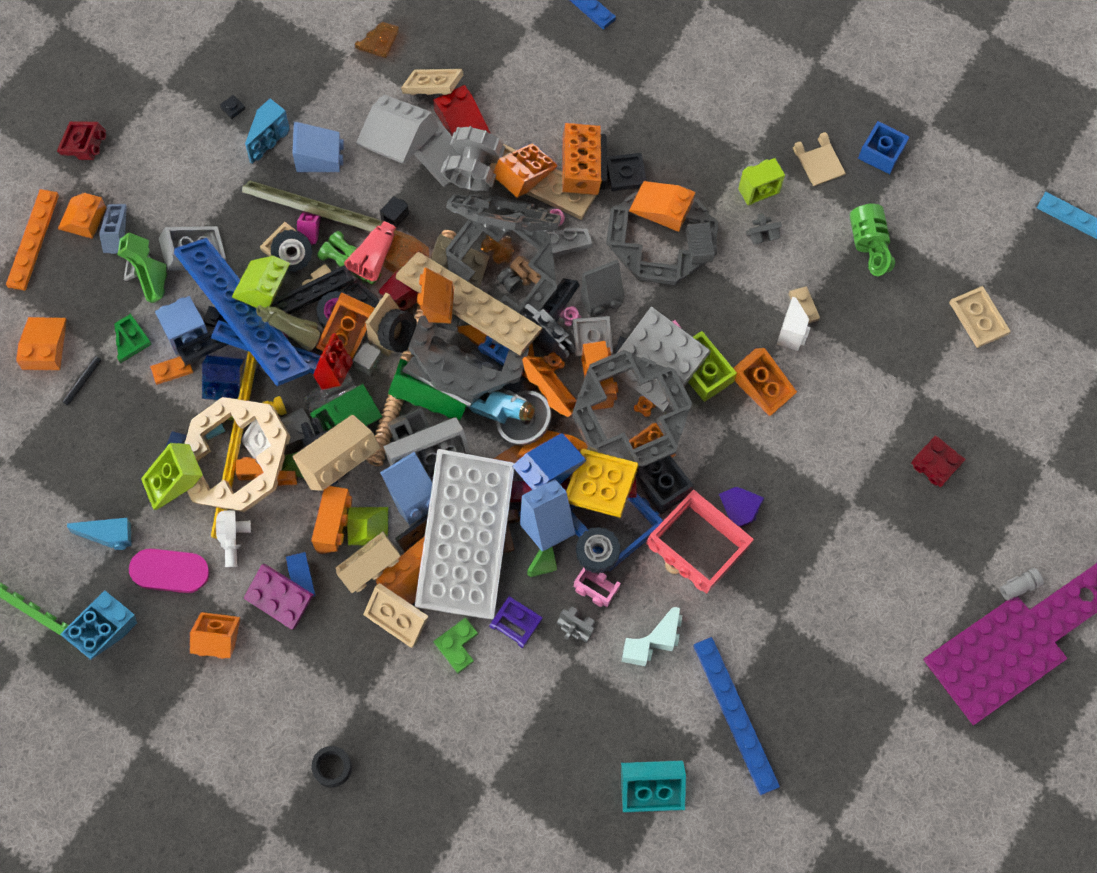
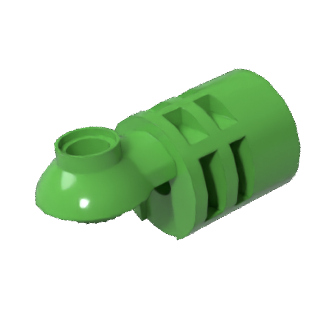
(872, 236)

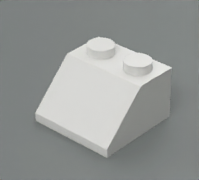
(794, 327)

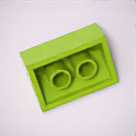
(261, 281)

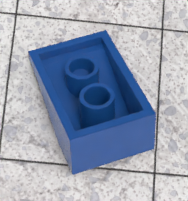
(549, 461)

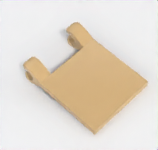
(820, 163)

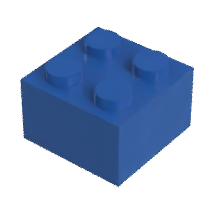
(883, 147)

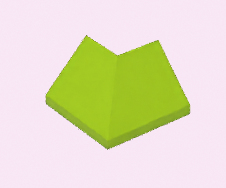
(366, 524)

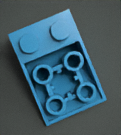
(267, 128)
(99, 626)

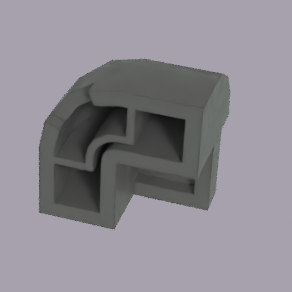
(408, 424)

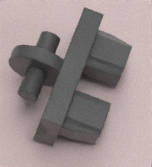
(756, 232)
(574, 626)

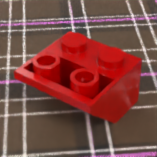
(332, 364)

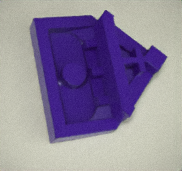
(741, 505)

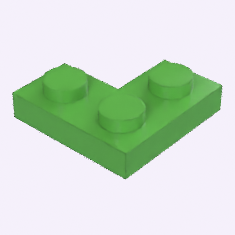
(452, 643)

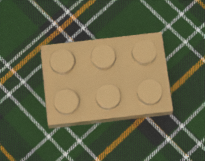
(432, 81)
(979, 317)
(395, 615)

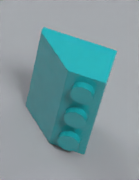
(653, 786)

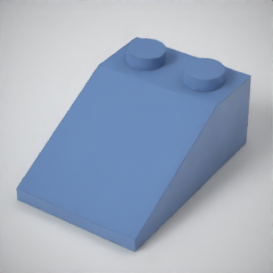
(409, 487)

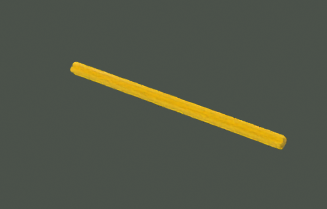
(236, 435)

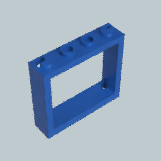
(643, 507)

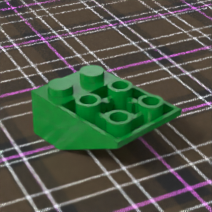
(355, 402)

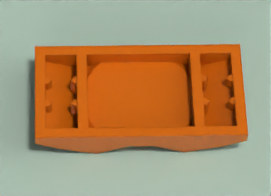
(550, 385)

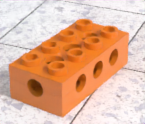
(586, 177)

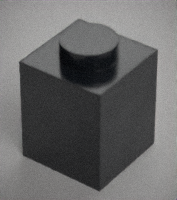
(394, 211)

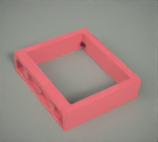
(718, 521)

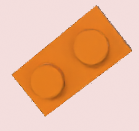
(170, 370)

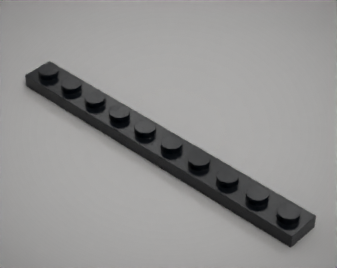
(288, 303)

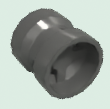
(510, 280)

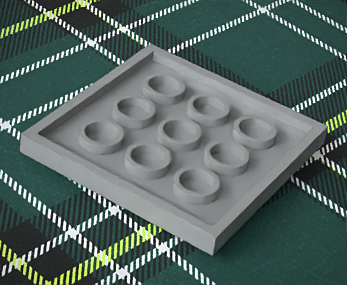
(668, 346)

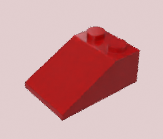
(459, 110)

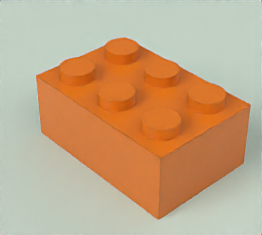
(594, 352)

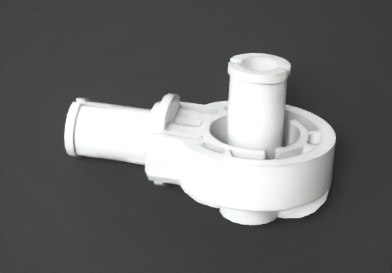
(226, 534)

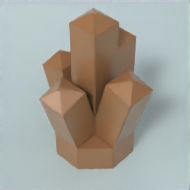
(521, 269)

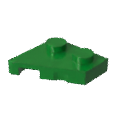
(129, 338)

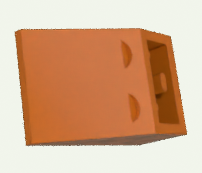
(523, 169)
(436, 297)

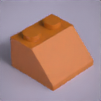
(83, 215)
(214, 635)

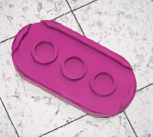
(169, 570)

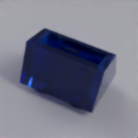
(222, 377)

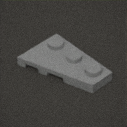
(569, 240)

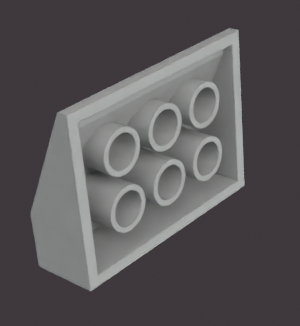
(396, 129)
(444, 436)

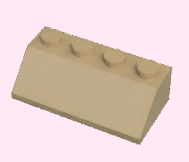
(336, 453)

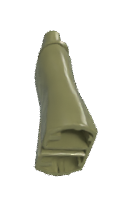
(300, 330)

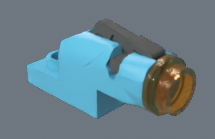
(504, 405)

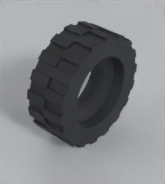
(387, 328)

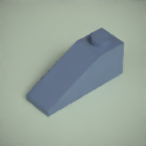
(113, 227)

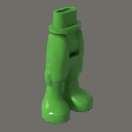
(328, 251)

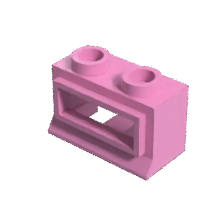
(599, 580)

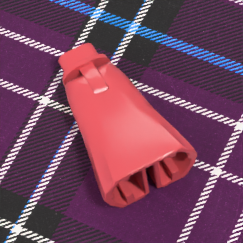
(370, 255)

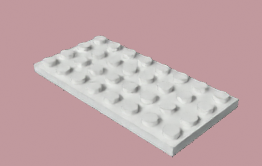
(464, 535)

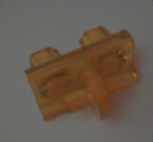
(503, 249)

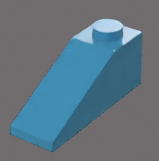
(110, 532)

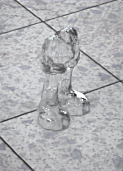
(318, 397)

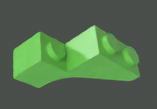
(149, 271)

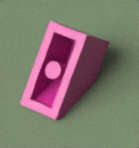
(309, 226)

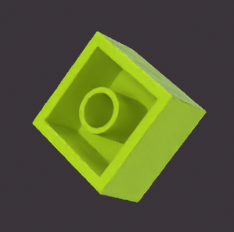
(761, 181)

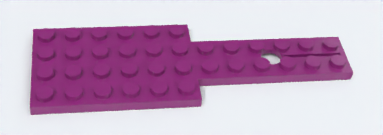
(1010, 648)

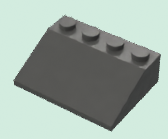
(456, 362)

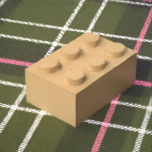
(368, 563)

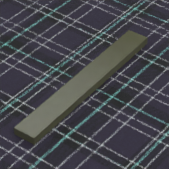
(311, 206)

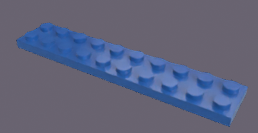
(262, 340)

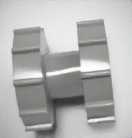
(476, 150)

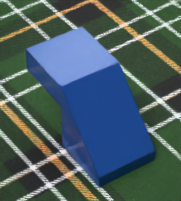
(299, 571)

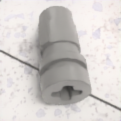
(1019, 585)

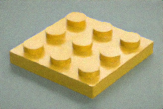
(602, 483)

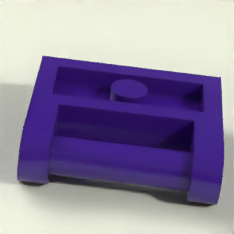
(520, 617)

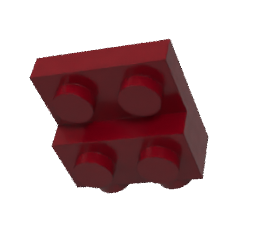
(82, 140)
(937, 461)

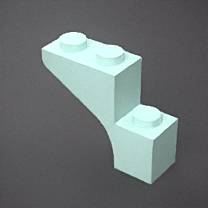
(662, 637)

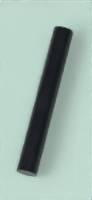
(81, 380)

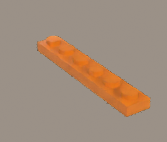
(32, 240)

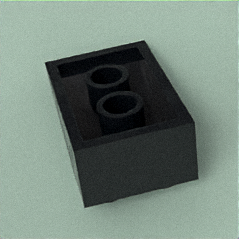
(664, 483)

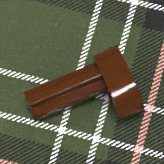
(513, 517)

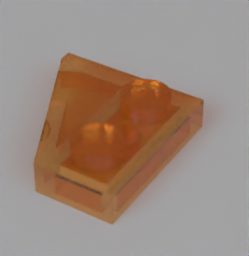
(379, 40)

